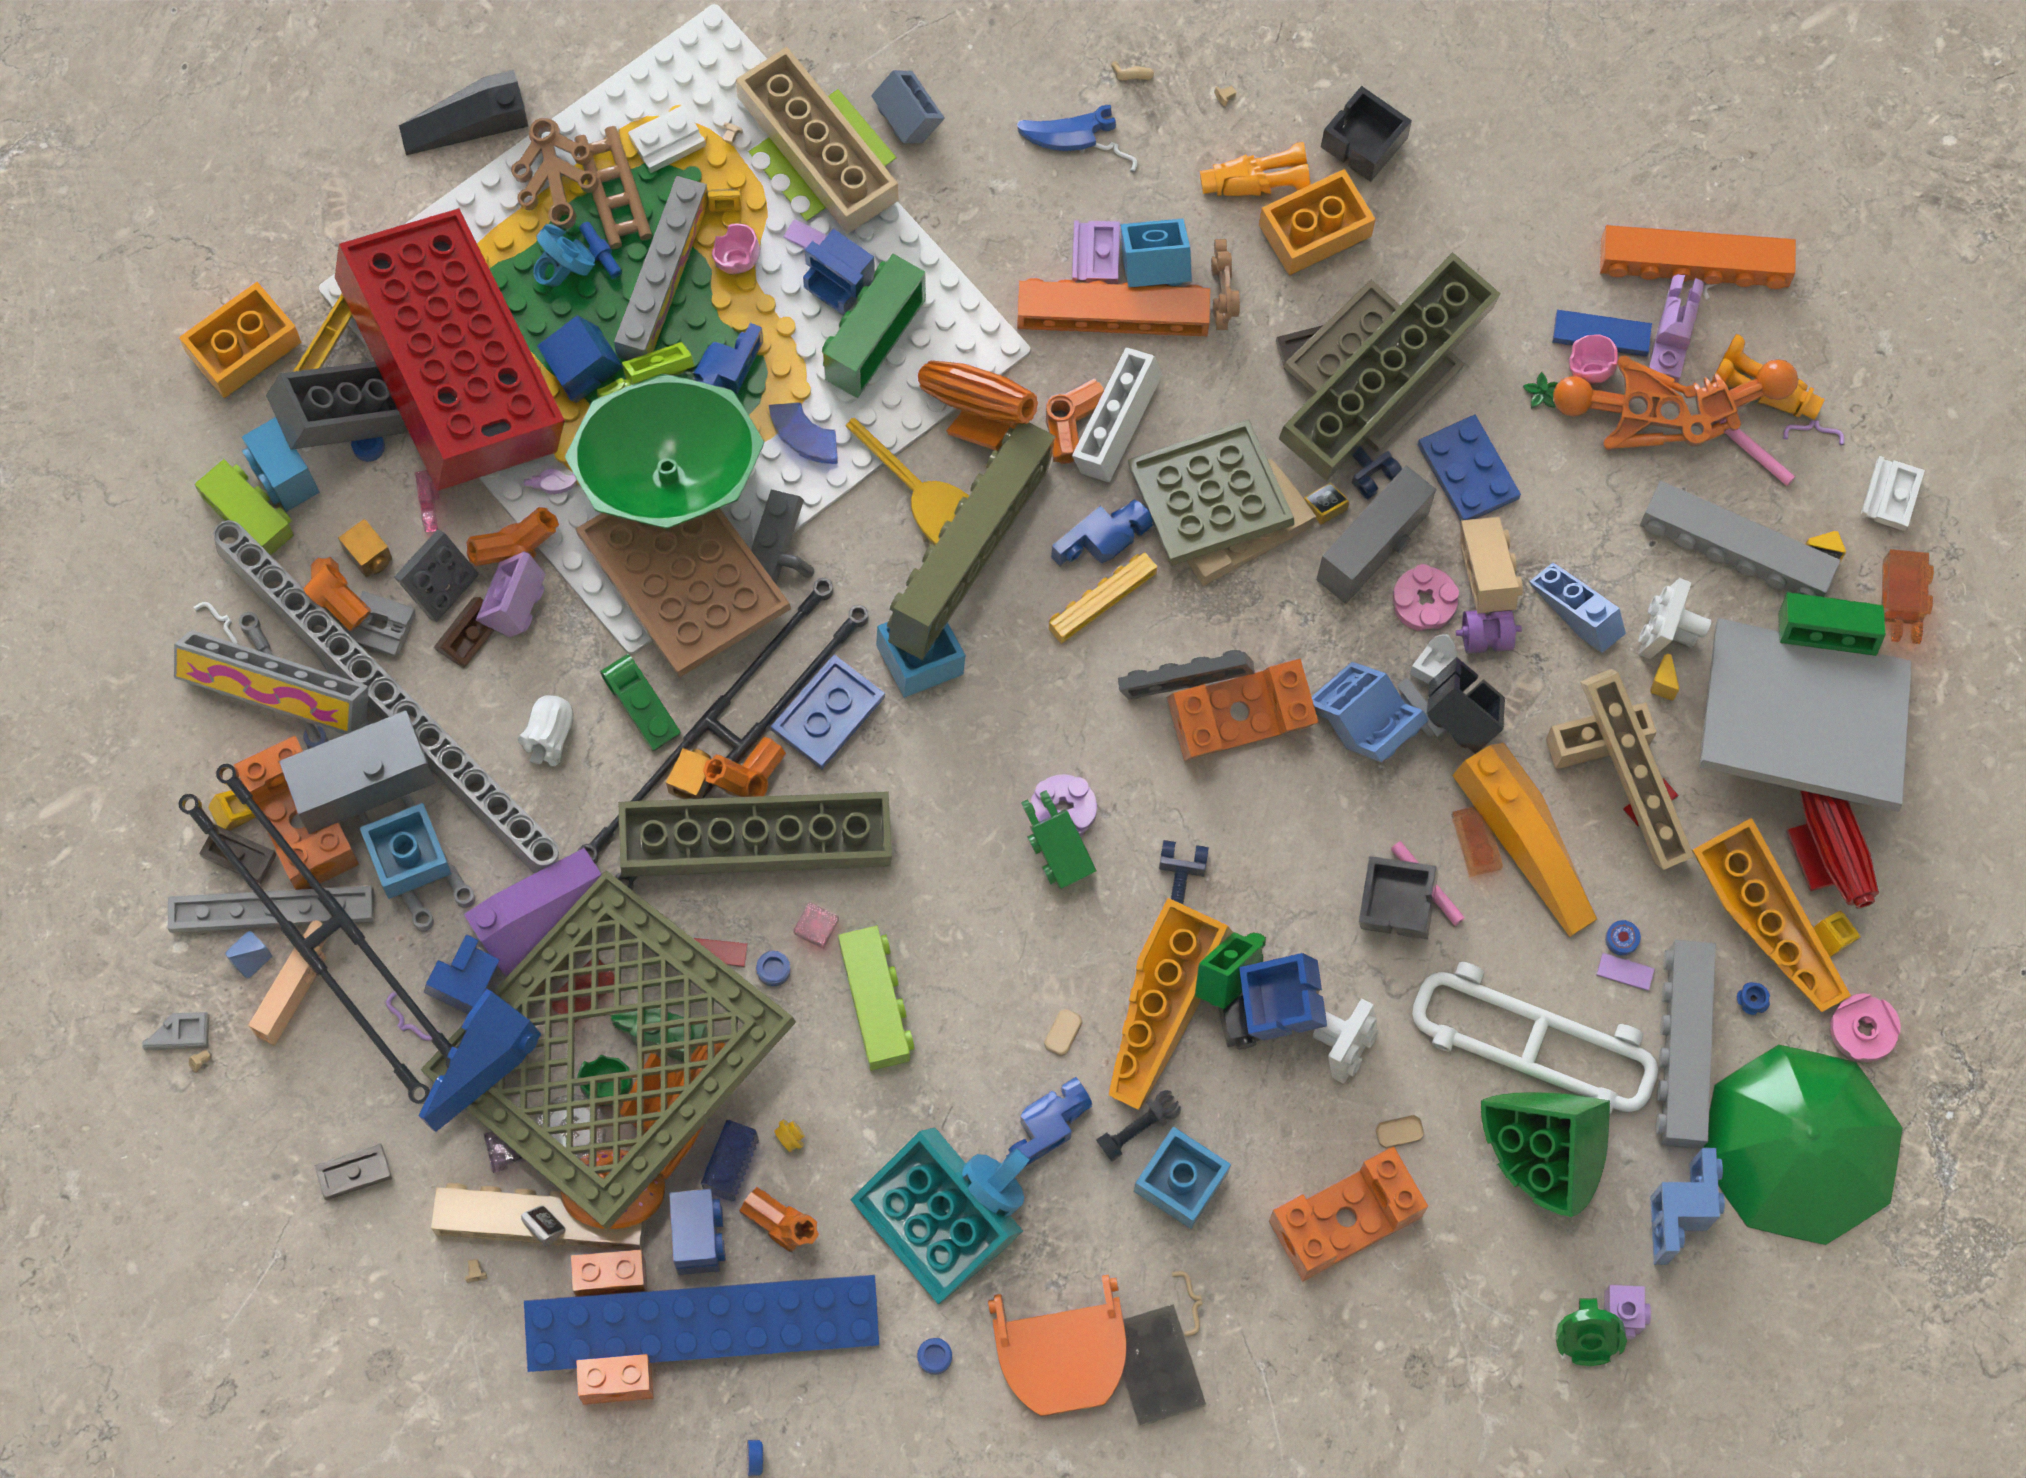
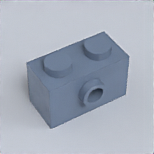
(907, 107)

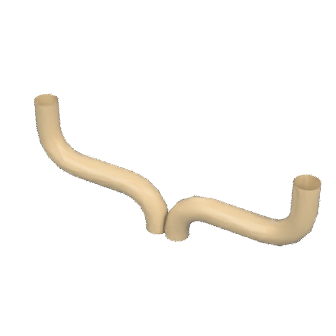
(1195, 1305)

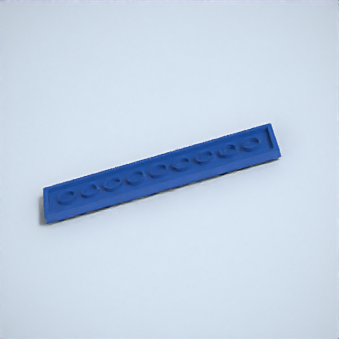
(703, 1322)

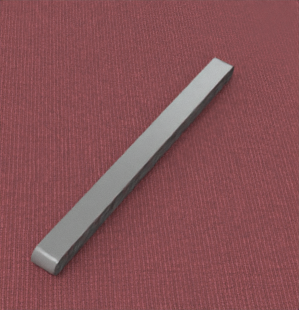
(381, 682)

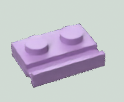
(1096, 251)

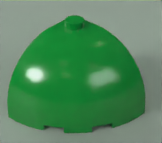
(1549, 1145)

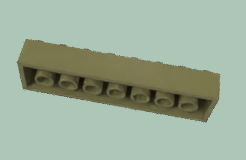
(1389, 366)
(970, 539)
(754, 834)

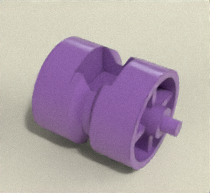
(1489, 630)

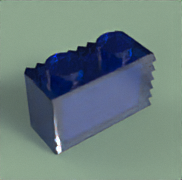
(730, 1160)

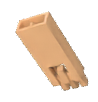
(285, 994)

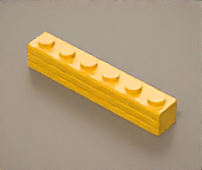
(326, 337)
(1103, 597)

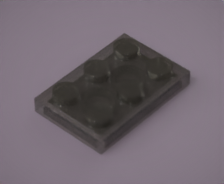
(1159, 1367)

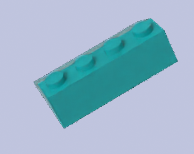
(931, 1216)

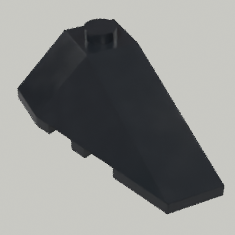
(475, 112)

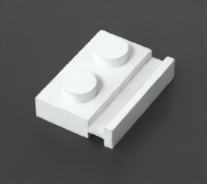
(667, 139)
(1892, 493)

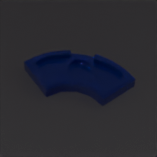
(803, 435)

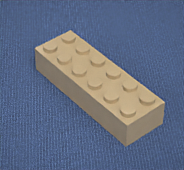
(817, 140)

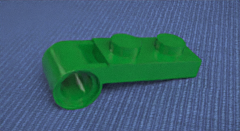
(640, 702)

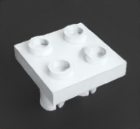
(1671, 621)
(1348, 1039)

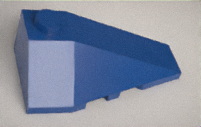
(491, 1048)

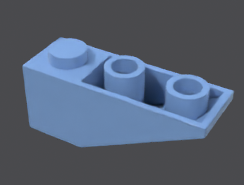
(1581, 607)

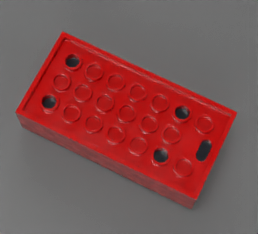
(448, 348)

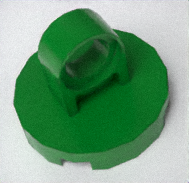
(1590, 1334)

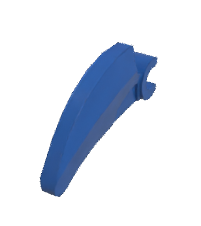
(1068, 133)

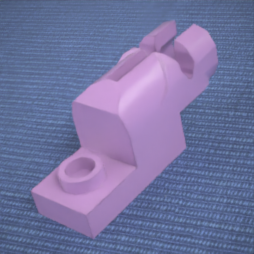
(1675, 329)

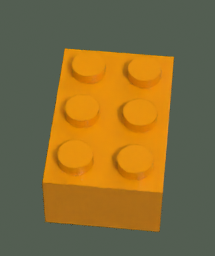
(1316, 222)
(240, 339)

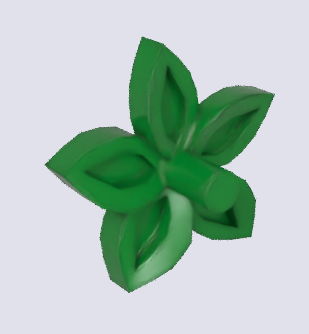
(1541, 391)

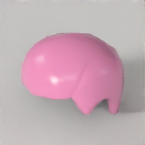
(736, 250)
(1593, 358)

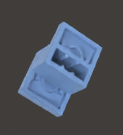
(1367, 711)
(1686, 1206)

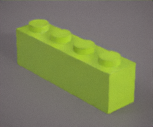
(874, 997)

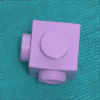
(1629, 1306)

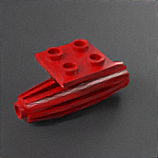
(1834, 849)

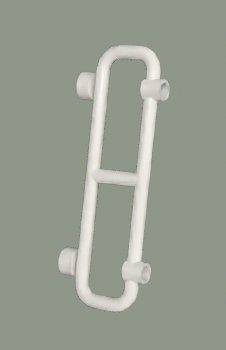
(1468, 979)

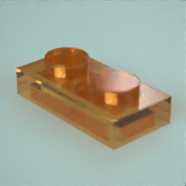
(1476, 842)

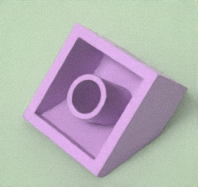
(512, 595)

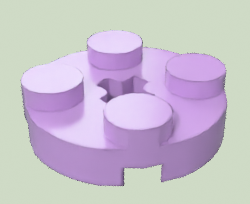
(1073, 791)

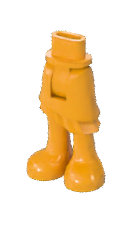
(1246, 174)
(1735, 359)

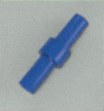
(600, 250)

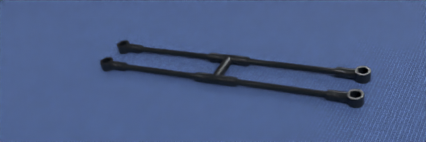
(709, 718)
(306, 946)

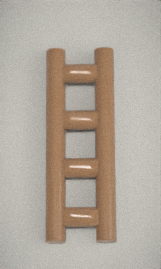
(630, 196)

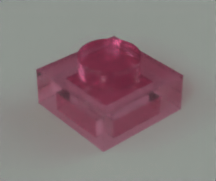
(816, 925)

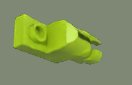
(668, 360)

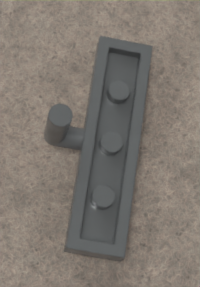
(776, 534)
(1175, 677)

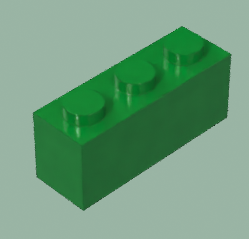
(1831, 624)

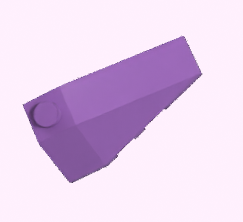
(525, 912)

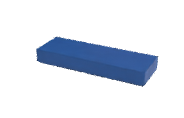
(1628, 335)

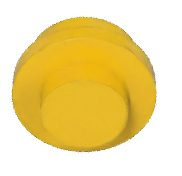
(790, 1135)

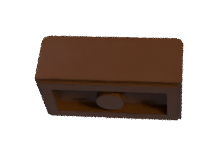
(464, 635)

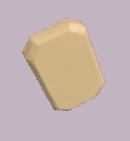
(1063, 1032)
(1399, 1131)

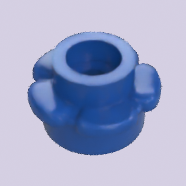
(1761, 994)

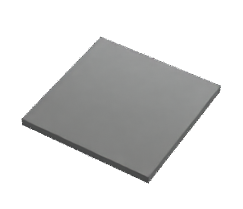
(1806, 716)

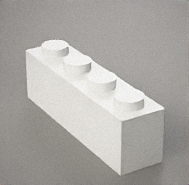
(1117, 414)

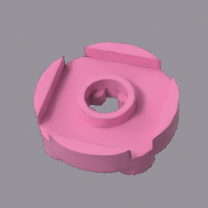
(1425, 580)
(1857, 1045)

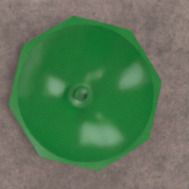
(664, 451)
(1803, 1144)

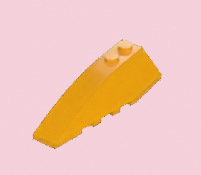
(1527, 831)
(1769, 912)
(1162, 998)

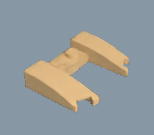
(1223, 561)

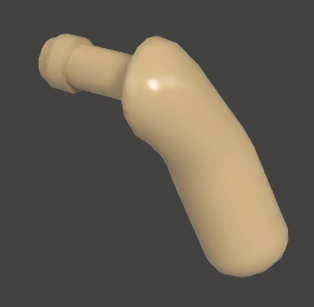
(1132, 73)

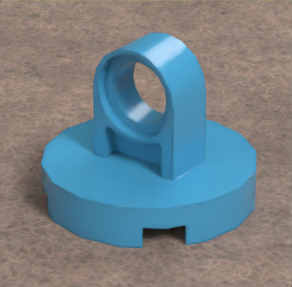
(563, 254)
(995, 1182)

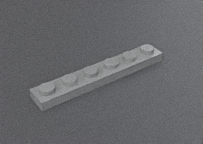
(247, 910)

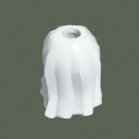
(547, 729)

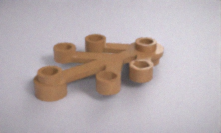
(551, 169)
(1229, 301)

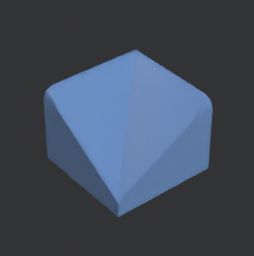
(248, 954)

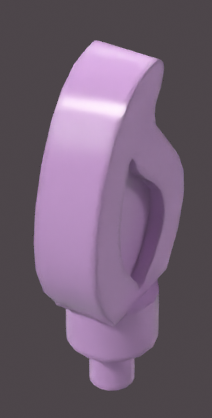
(552, 481)

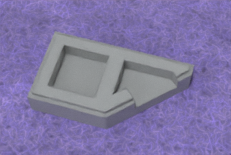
(180, 1032)

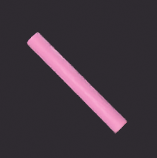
(1760, 455)
(1441, 898)

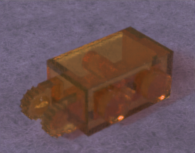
(1906, 591)

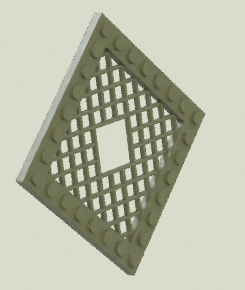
(698, 1100)

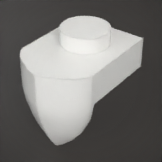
(1434, 658)

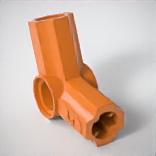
(1077, 405)
(512, 539)
(330, 591)
(749, 778)
(783, 1224)

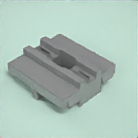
(393, 636)

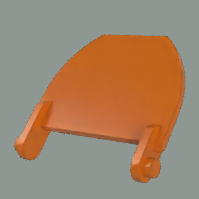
(1063, 1357)

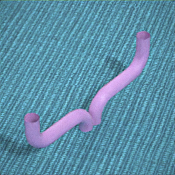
(1817, 426)
(401, 1019)

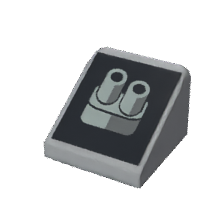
(543, 1225)

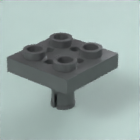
(432, 569)

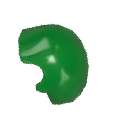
(602, 1066)

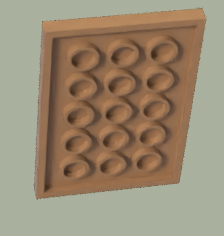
(686, 584)

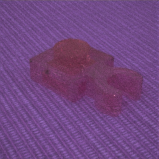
(427, 495)

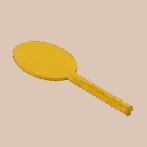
(930, 502)

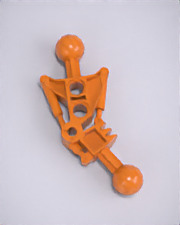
(1714, 402)

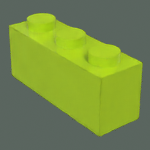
(234, 499)

